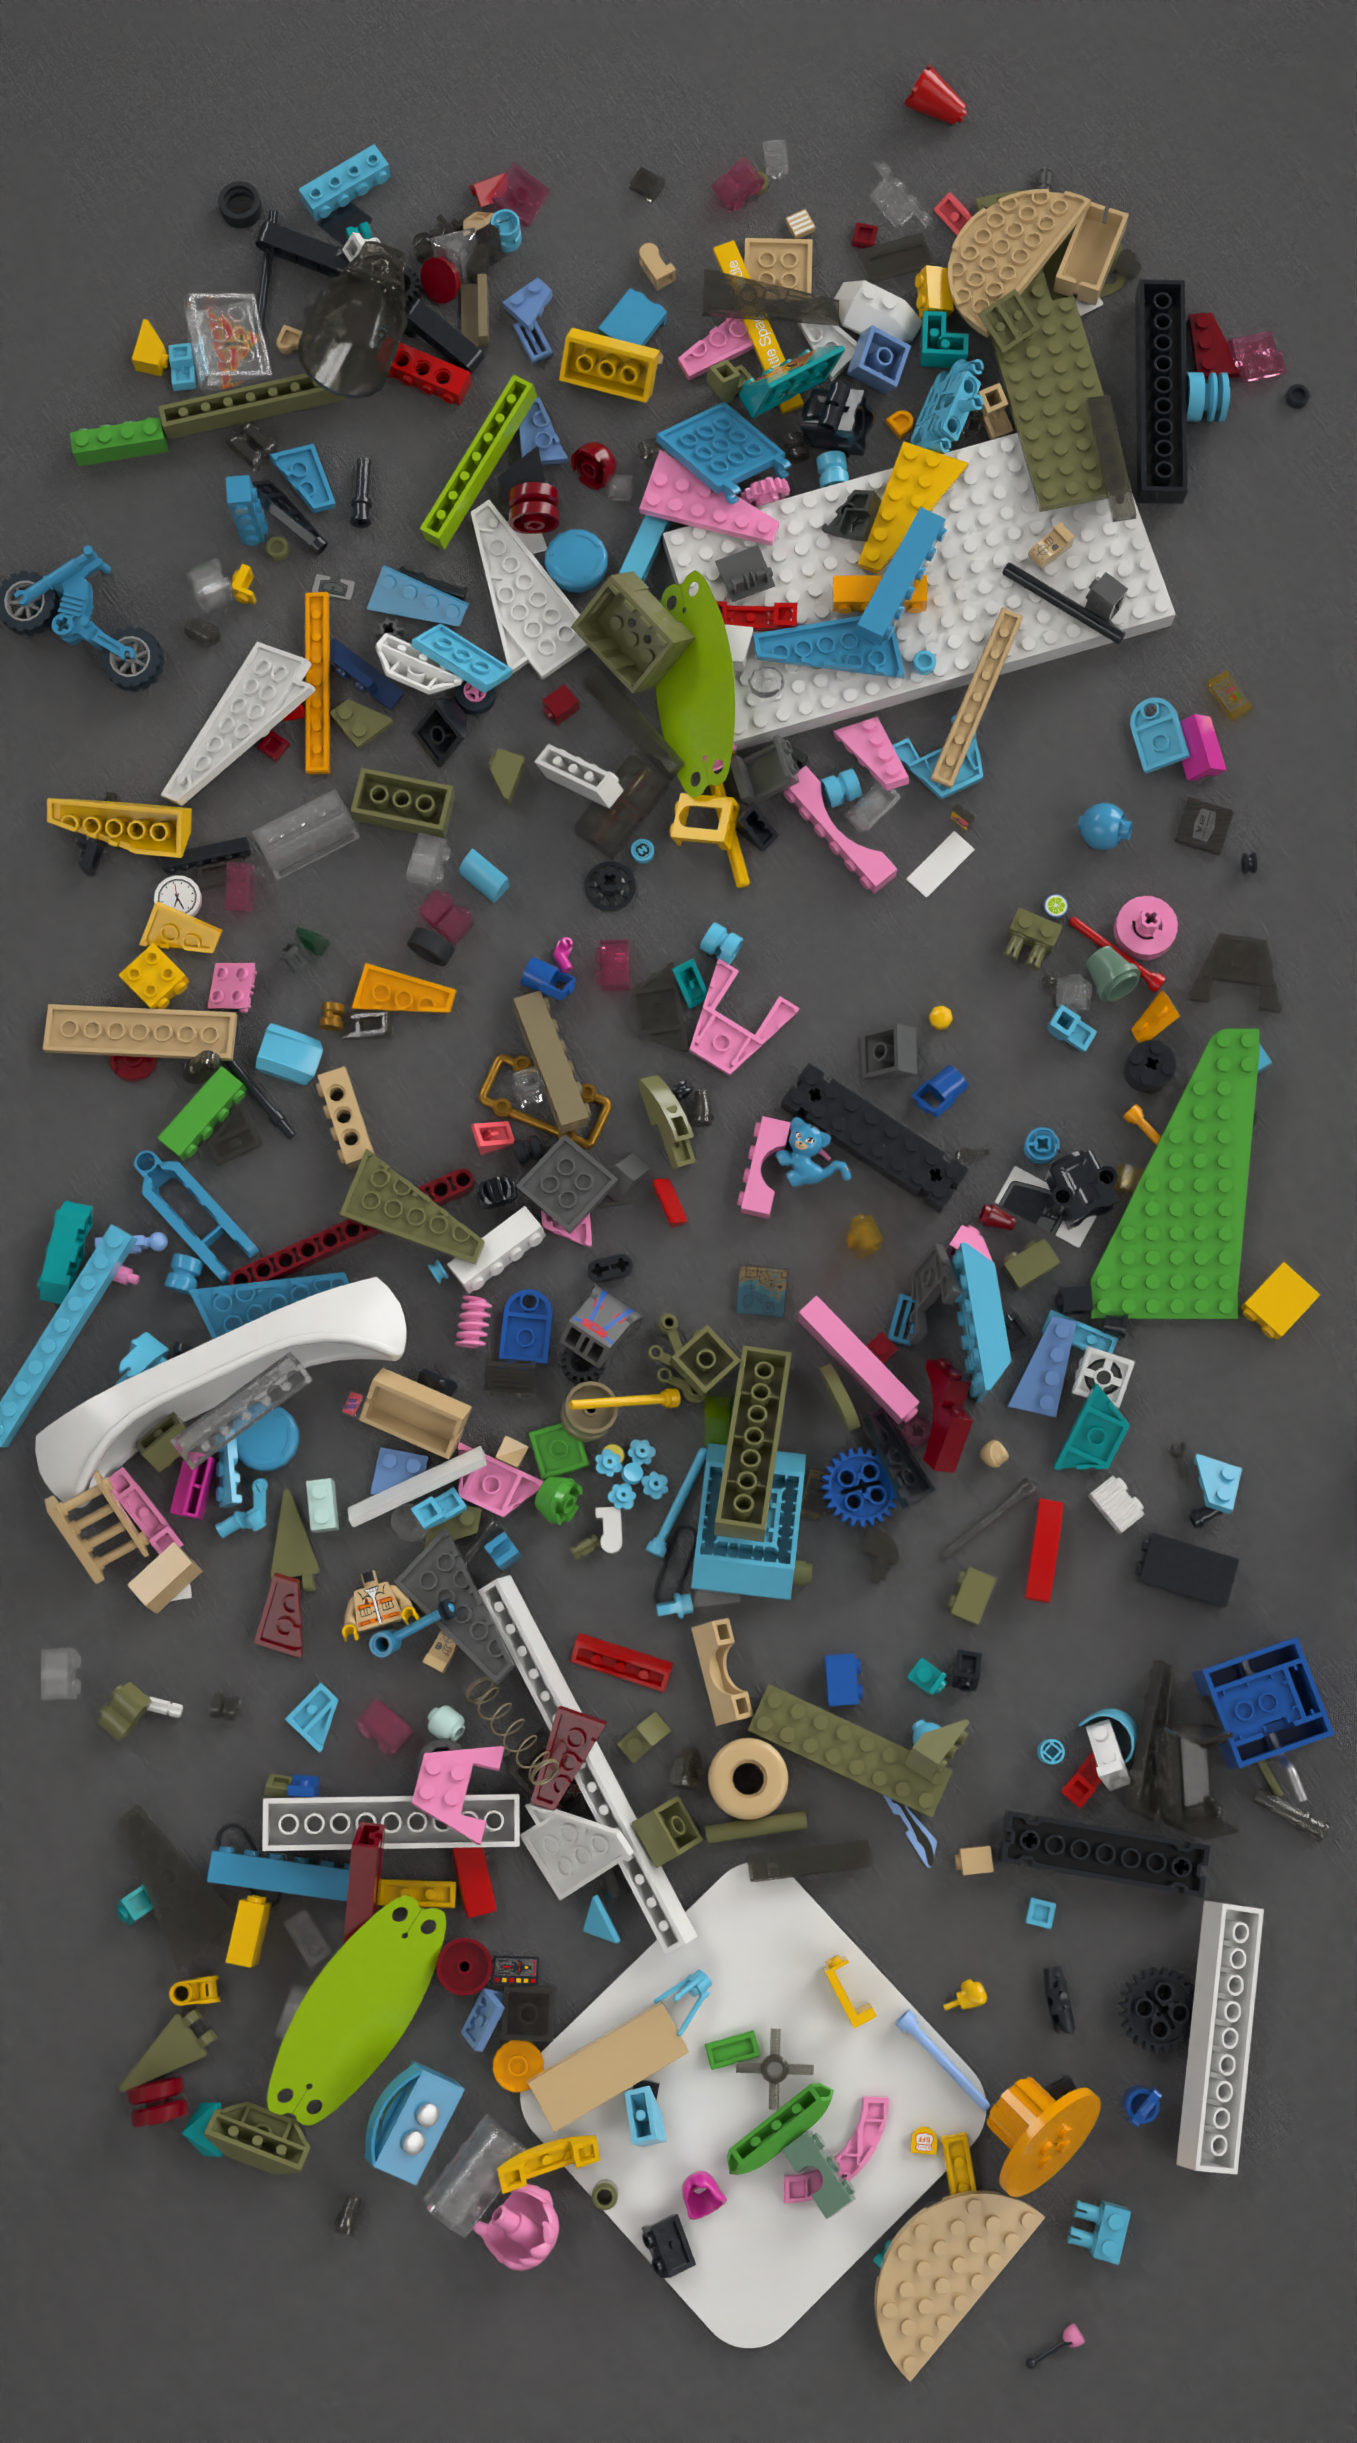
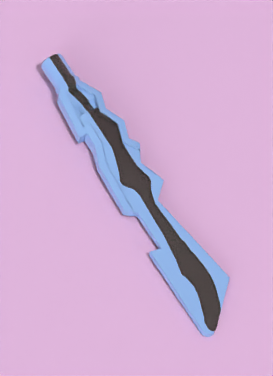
(918, 1835)

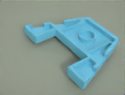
(923, 767)

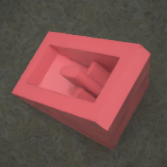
(492, 1136)

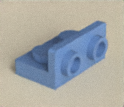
(483, 2018)

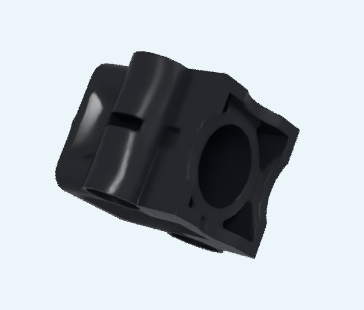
(837, 419)
(1079, 1186)

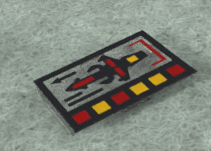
(515, 1970)

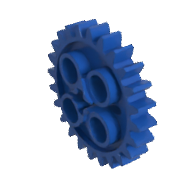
(866, 1509)

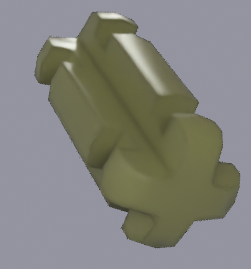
(585, 1547)

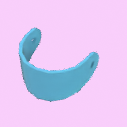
(1125, 1719)

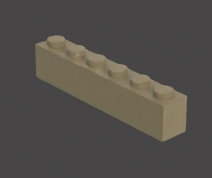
(550, 1061)

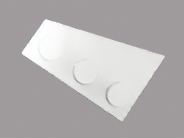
(830, 335)

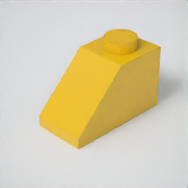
(149, 351)

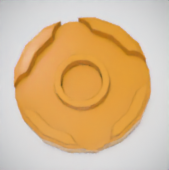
(516, 2063)

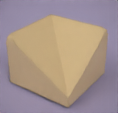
(511, 1452)

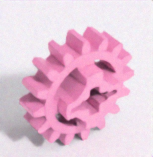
(766, 491)

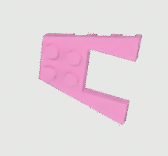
(722, 1040)

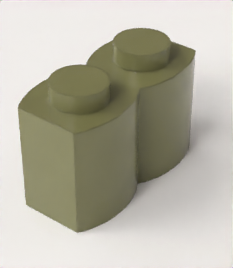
(123, 1711)

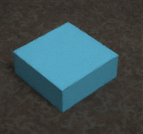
(1040, 1913)

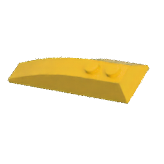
(131, 826)

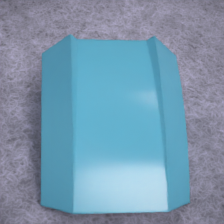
(288, 1055)

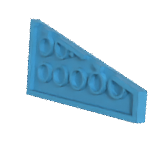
(832, 647)
(236, 1305)

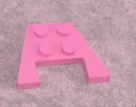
(444, 1785)

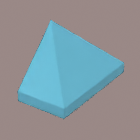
(599, 1922)

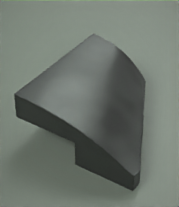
(855, 516)

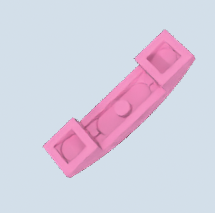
(143, 1511)

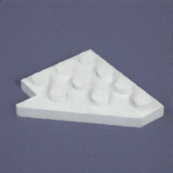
(572, 1848)

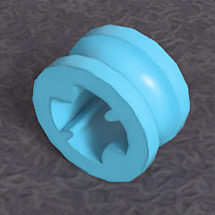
(438, 1271)

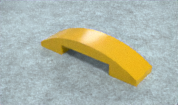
(546, 2158)

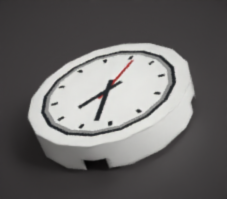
(179, 894)

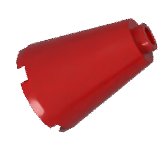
(936, 98)

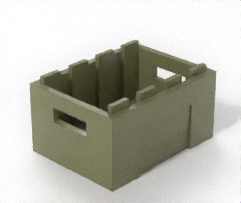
(624, 648)

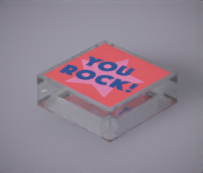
(354, 1405)

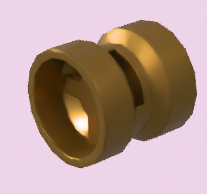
(332, 1016)

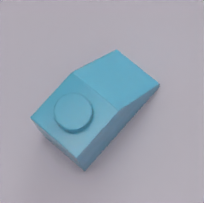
(644, 2117)

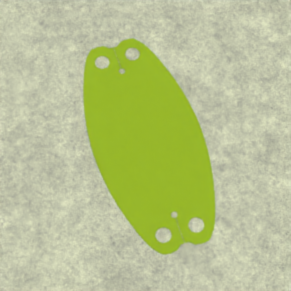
(699, 689)
(356, 2010)

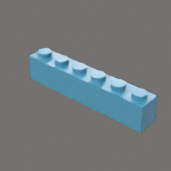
(901, 576)
(278, 1874)

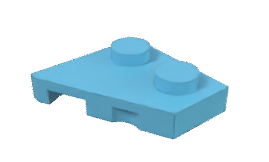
(1218, 1482)

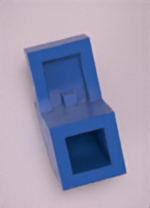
(304, 1786)

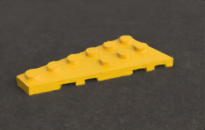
(916, 482)

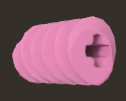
(473, 1322)

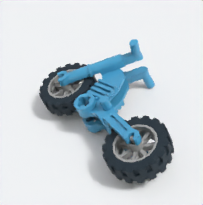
(41, 608)

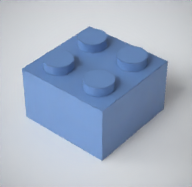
(878, 359)

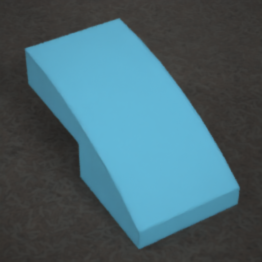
(182, 367)
(439, 1509)

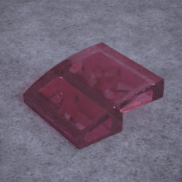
(1257, 356)

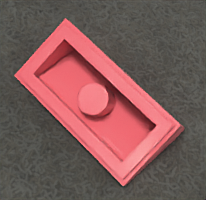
(953, 213)

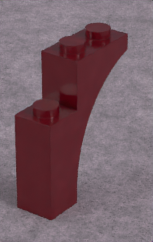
(949, 1419)

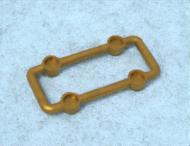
(503, 1108)

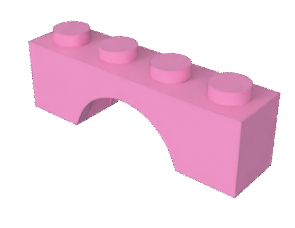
(771, 1138)

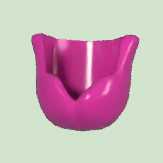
(707, 2201)

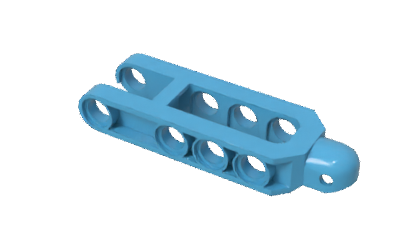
(155, 1175)

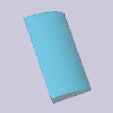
(483, 876)

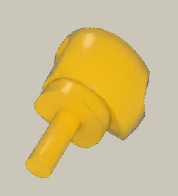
(970, 1996)

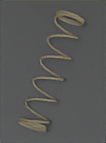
(479, 1700)

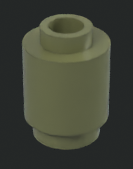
(802, 1572)
(601, 2202)

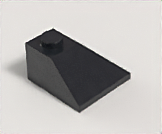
(442, 730)

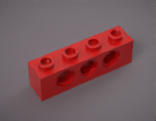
(437, 371)

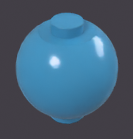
(1104, 826)

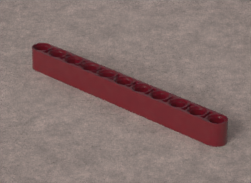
(340, 1231)

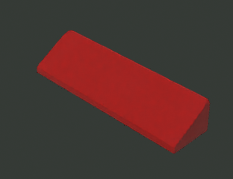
(621, 1662)
(474, 1881)

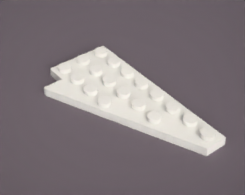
(527, 603)
(255, 701)

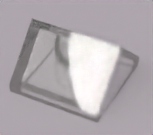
(457, 248)

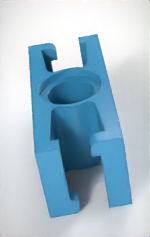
(503, 1551)

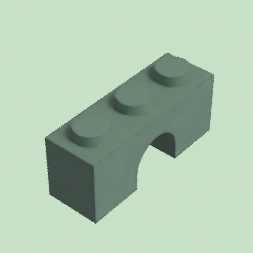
(835, 2191)

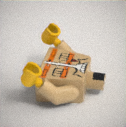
(376, 1606)

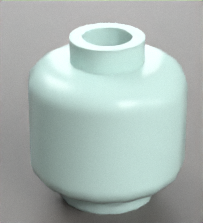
(446, 1723)

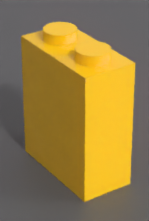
(1279, 1301)
(249, 1931)

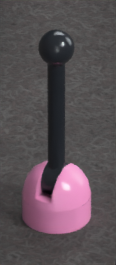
(1071, 2338)

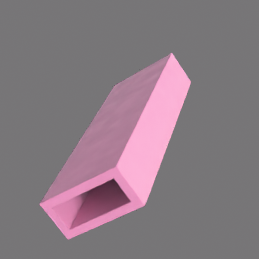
(858, 1361)

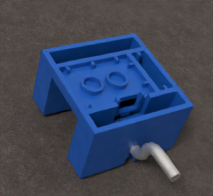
(1267, 1705)

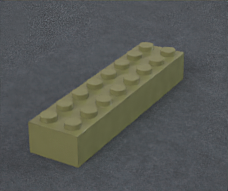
(752, 1444)
(845, 1750)

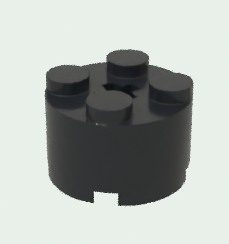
(1151, 1053)

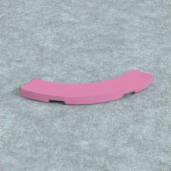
(851, 2158)

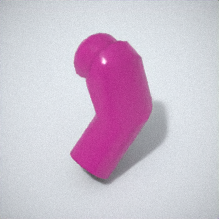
(562, 953)

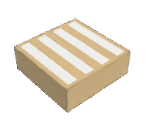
(800, 224)

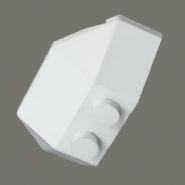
(868, 305)
(412, 667)

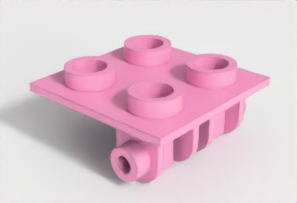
(232, 986)

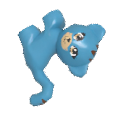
(807, 1142)

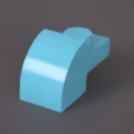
(1068, 1027)

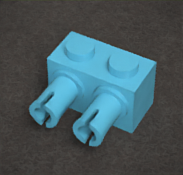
(1109, 2230)

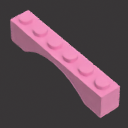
(870, 865)

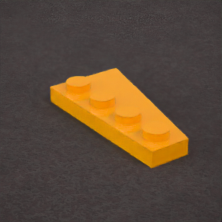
(395, 991)

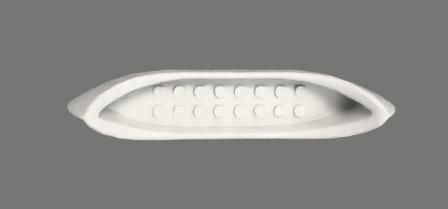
(330, 1326)

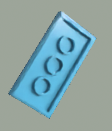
(462, 658)

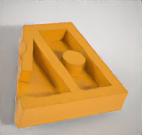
(1155, 1018)

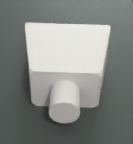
(740, 643)

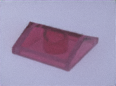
(520, 194)

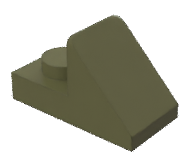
(644, 1737)

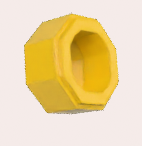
(940, 1017)

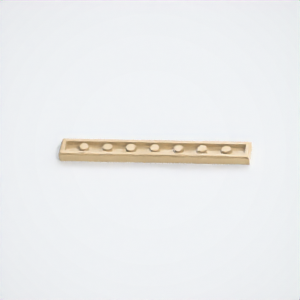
(976, 698)

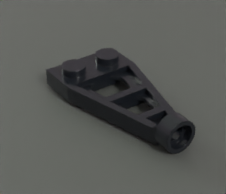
(293, 518)

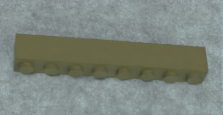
(243, 405)

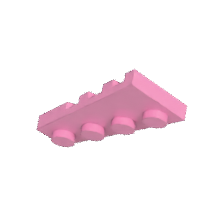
(874, 750)

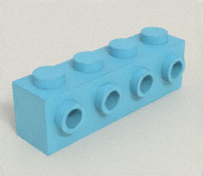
(345, 183)

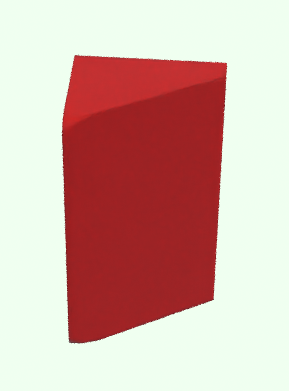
(669, 1202)

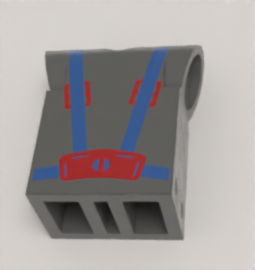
(599, 1327)

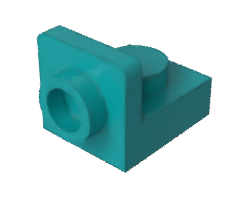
(927, 1677)
(134, 1906)

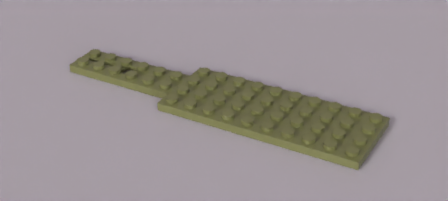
(1047, 394)

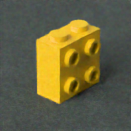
(154, 978)

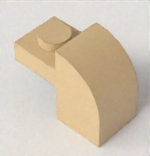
(994, 413)

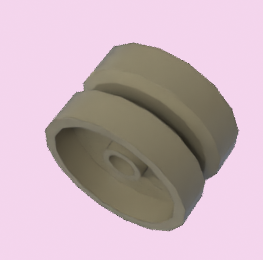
(582, 1423)

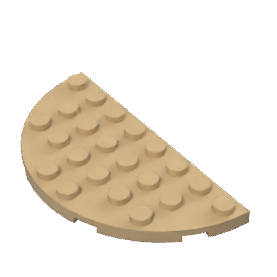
(1008, 247)
(943, 2267)

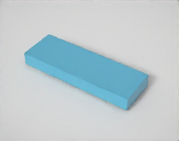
(1086, 1335)

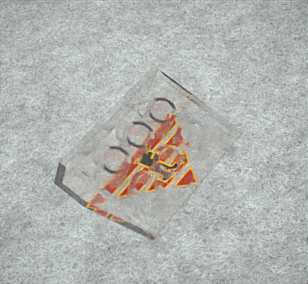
(226, 340)

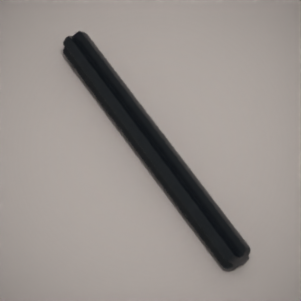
(1063, 603)

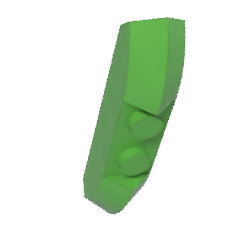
(779, 2129)

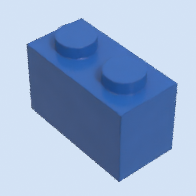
(841, 1680)

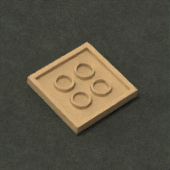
(780, 262)

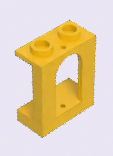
(722, 836)
(858, 2016)

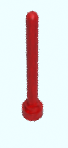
(1153, 979)

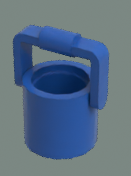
(544, 976)
(944, 1087)
(1141, 2104)

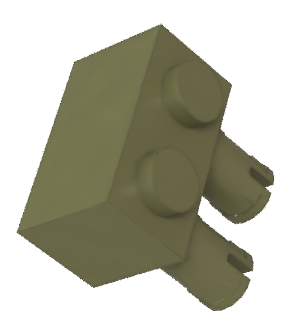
(1034, 932)

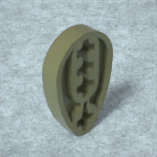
(839, 1397)

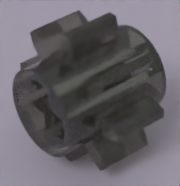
(974, 425)

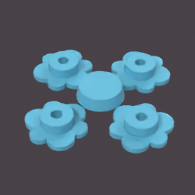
(631, 1474)

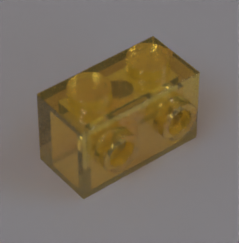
(863, 1236)

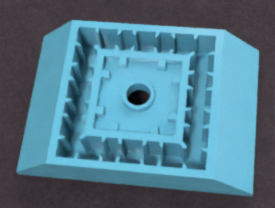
(981, 1320)
(748, 1565)

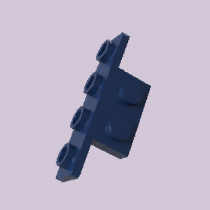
(363, 675)

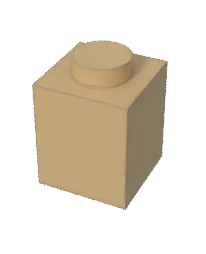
(974, 1860)

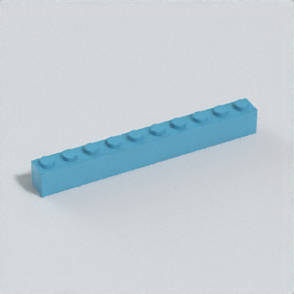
(63, 1331)

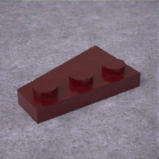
(1210, 346)

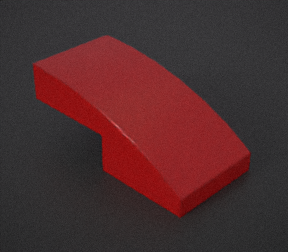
(1083, 1782)

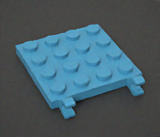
(722, 449)

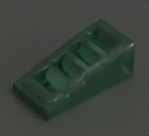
(312, 940)

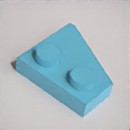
(314, 1715)

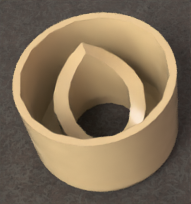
(721, 1778)

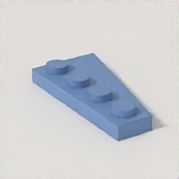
(1045, 1373)

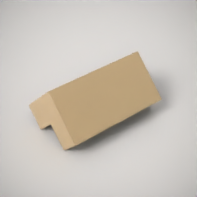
(164, 1578)

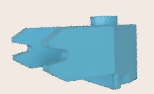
(143, 1355)

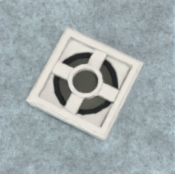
(1101, 1368)

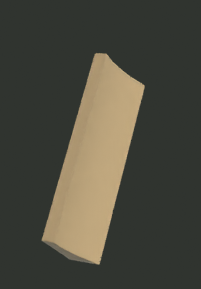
(608, 2066)

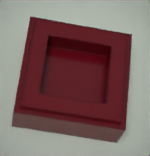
(864, 235)
(273, 746)

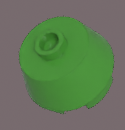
(557, 1499)

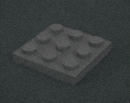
(567, 1183)

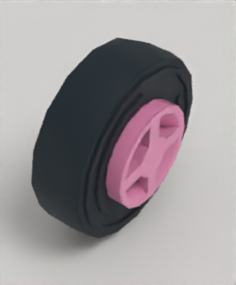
(477, 704)

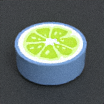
(1055, 906)

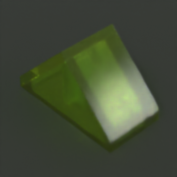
(716, 1420)

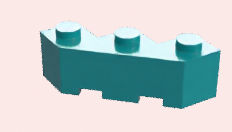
(65, 1251)

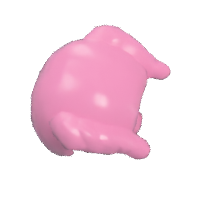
(522, 2228)

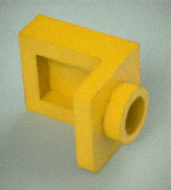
(240, 583)

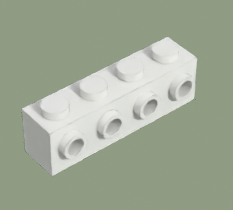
(579, 776)
(501, 1247)

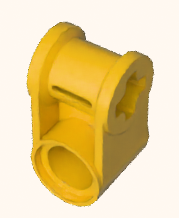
(197, 1991)

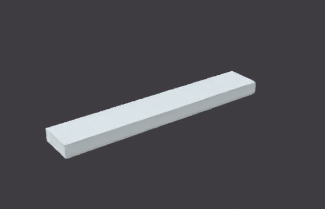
(416, 1486)

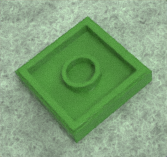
(557, 1451)

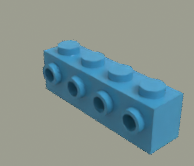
(246, 510)

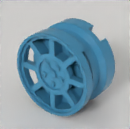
(1041, 1145)

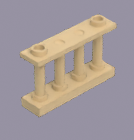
(83, 1547)

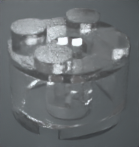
(209, 585)

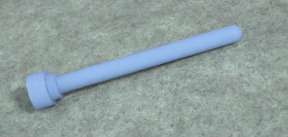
(908, 2023)

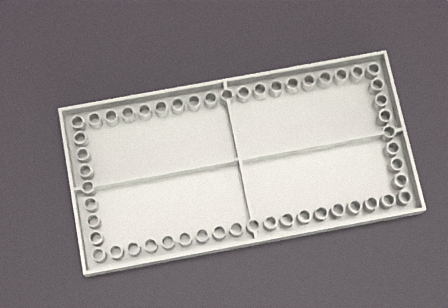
(988, 523)

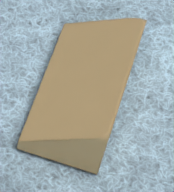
(477, 220)

